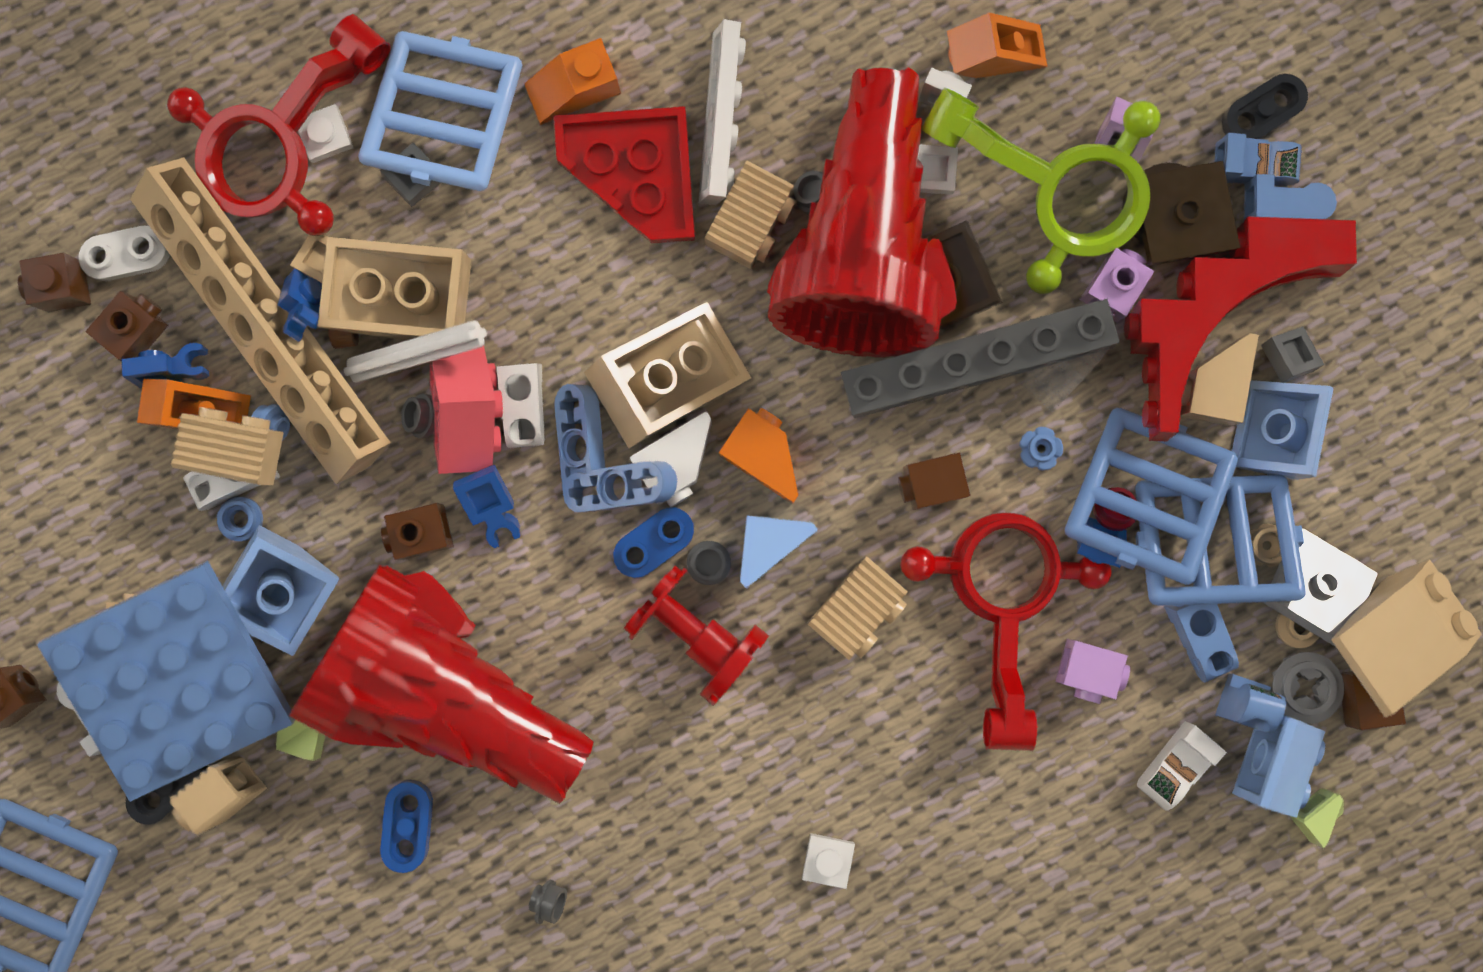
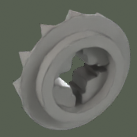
(1327, 690)

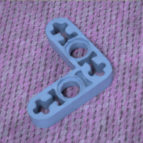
(591, 470)

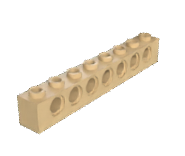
(248, 310)

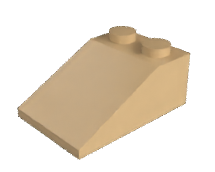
(392, 288)
(666, 374)
(1406, 636)

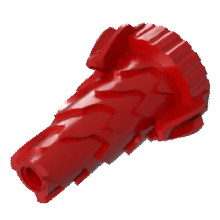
(860, 269)
(412, 681)

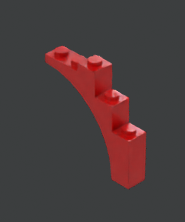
(1174, 331)

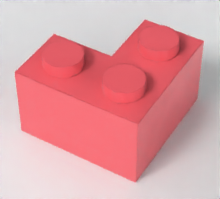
(465, 411)

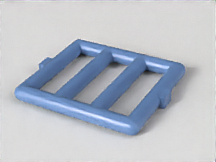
(1197, 534)
(1248, 590)
(86, 892)

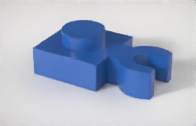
(487, 500)

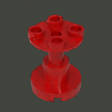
(710, 645)

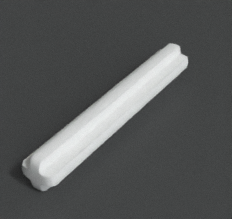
(416, 351)

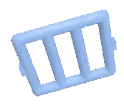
(394, 79)

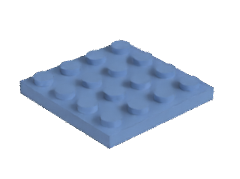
(167, 681)

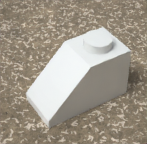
(683, 451)

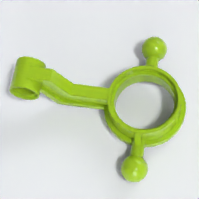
(954, 119)

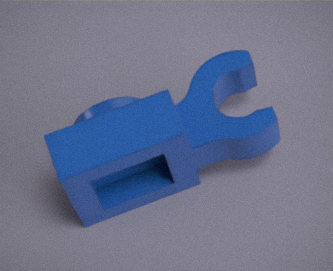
(302, 300)
(159, 365)

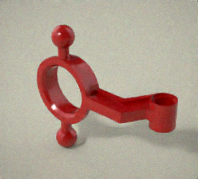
(355, 51)
(1008, 724)

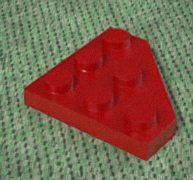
(634, 166)

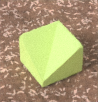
(300, 741)
(1319, 816)

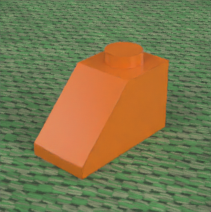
(995, 46)
(573, 81)
(166, 400)
(762, 452)

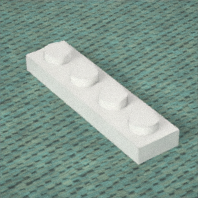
(722, 98)

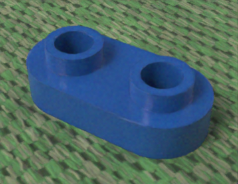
(653, 542)
(406, 825)

